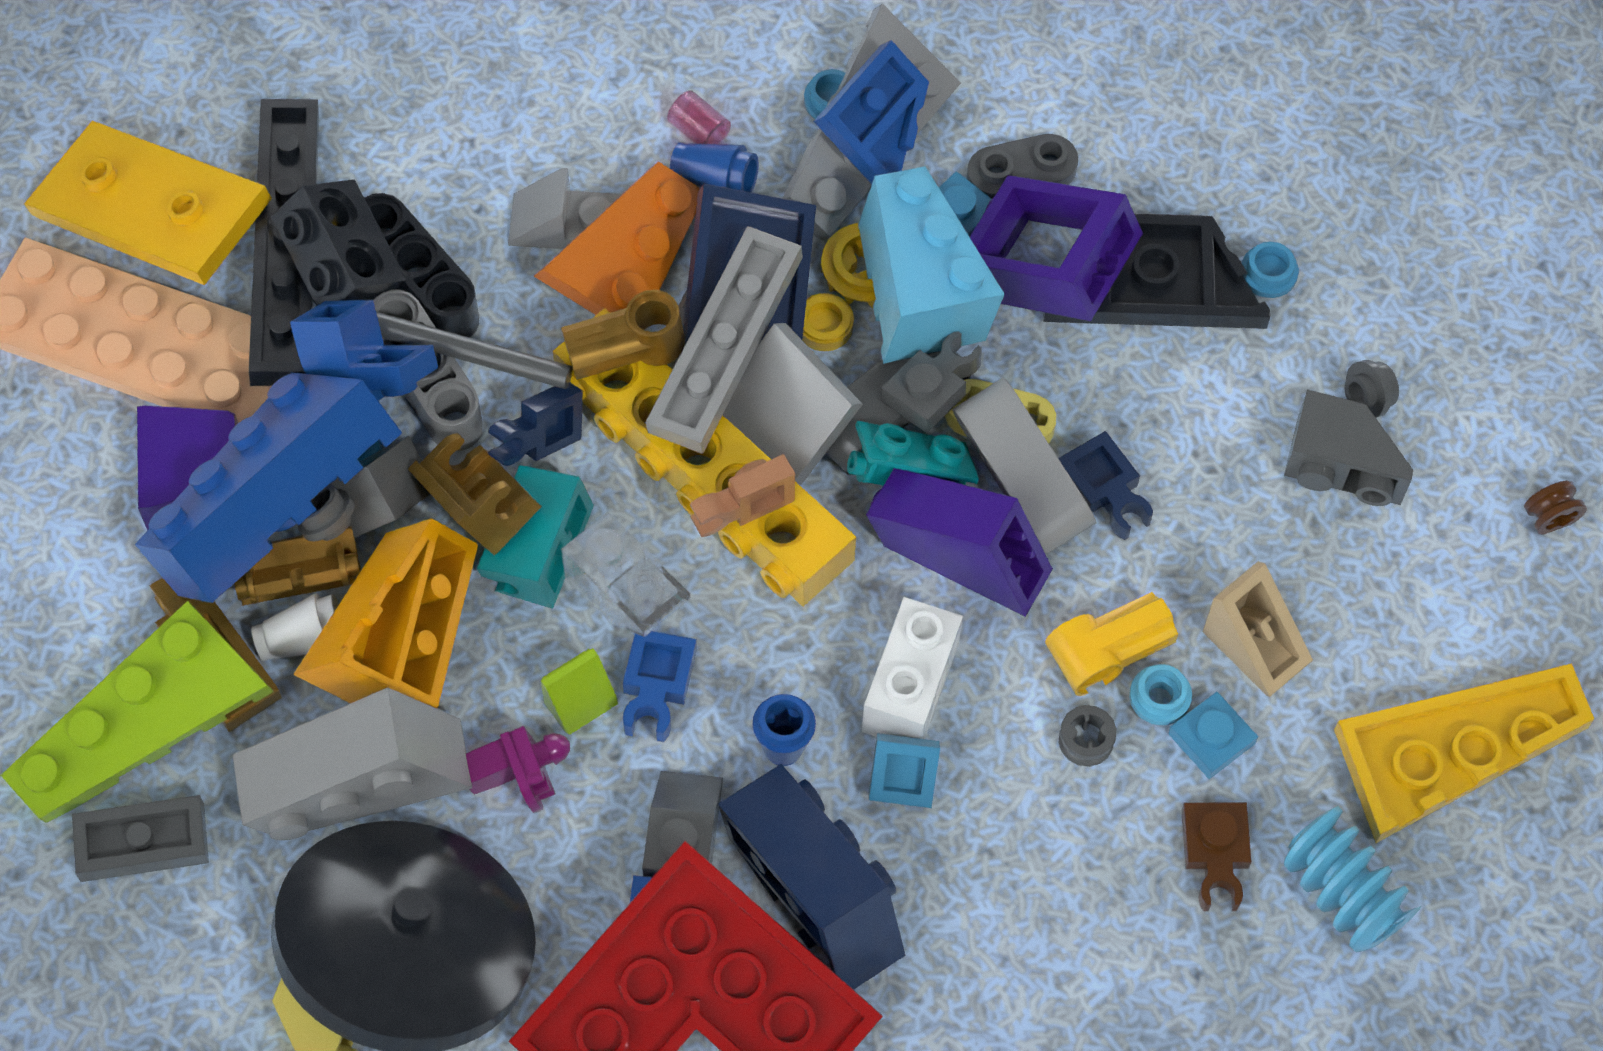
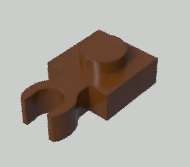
(1218, 842)

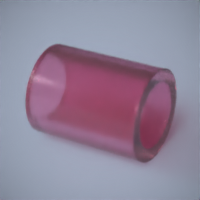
(698, 119)

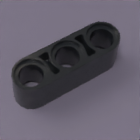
(441, 281)

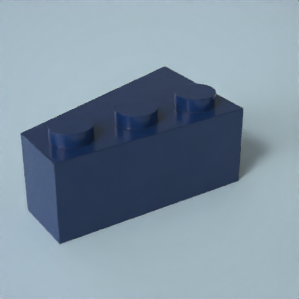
(816, 873)

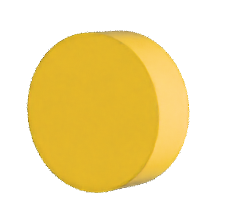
(827, 322)

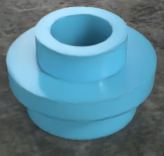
(1166, 678)

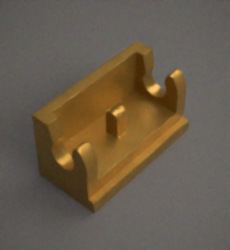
(476, 492)

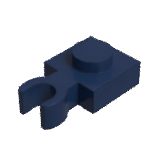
(545, 426)
(1106, 481)

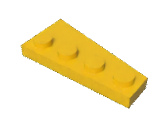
(1448, 745)

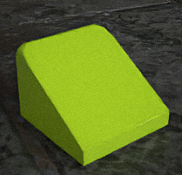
(578, 691)

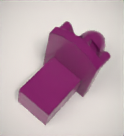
(518, 758)

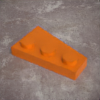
(626, 245)

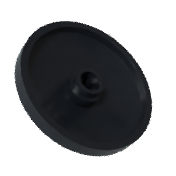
(403, 936)

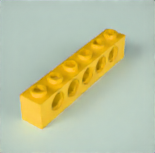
(794, 568)

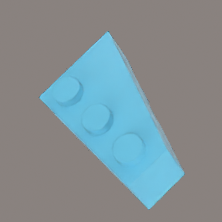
(923, 268)

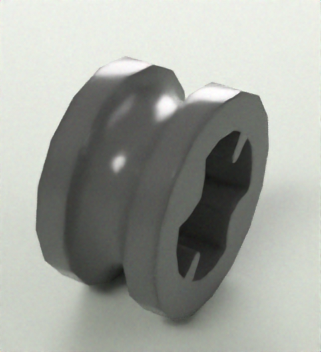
(1107, 735)

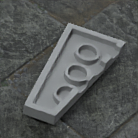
(824, 172)

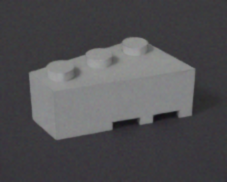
(351, 765)

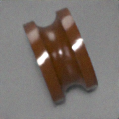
(1555, 507)

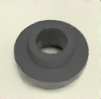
(1372, 385)
(331, 517)

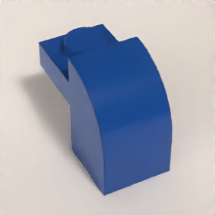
(348, 343)

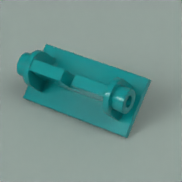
(893, 447)

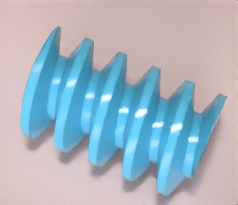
(1347, 882)

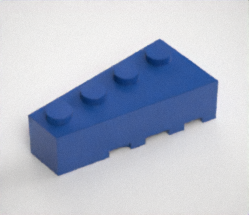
(264, 481)

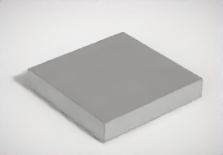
(790, 402)

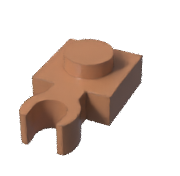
(751, 494)

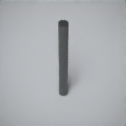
(476, 351)

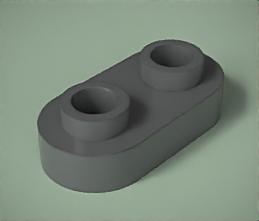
(1024, 160)

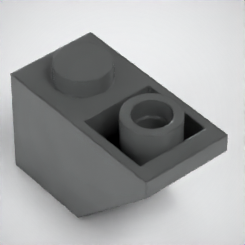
(1346, 449)

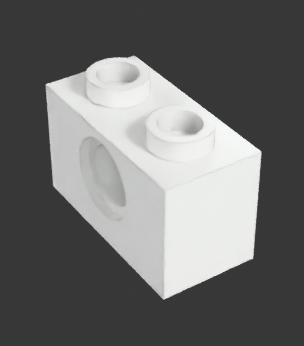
(912, 671)

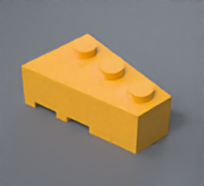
(396, 618)

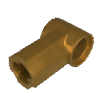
(621, 336)

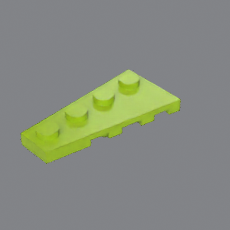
(156, 697)

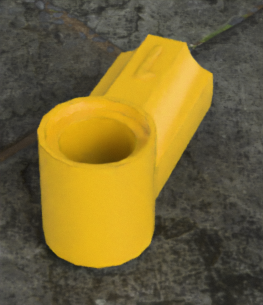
(1101, 647)

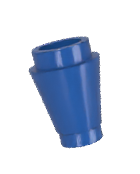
(716, 165)
(784, 728)

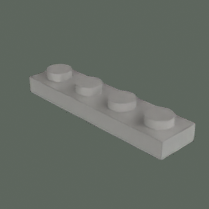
(724, 340)

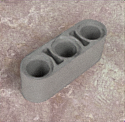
(443, 390)
(1024, 464)

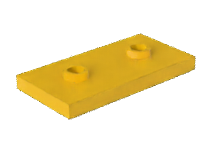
(148, 202)

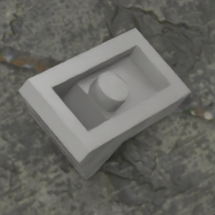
(551, 214)

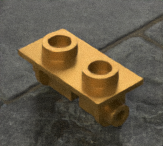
(300, 568)

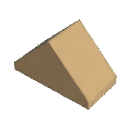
(1257, 630)

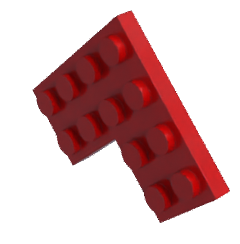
(703, 960)

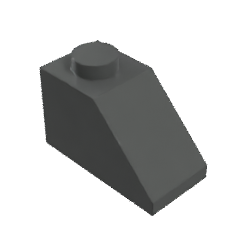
(680, 811)

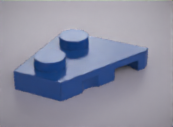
(877, 112)

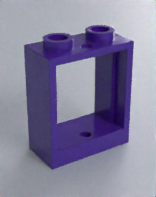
(1090, 266)

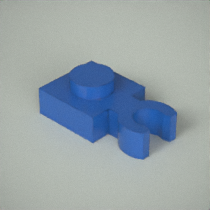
(657, 674)

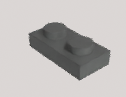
(140, 838)

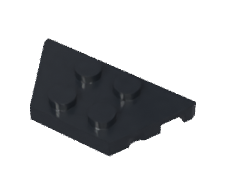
(1179, 278)

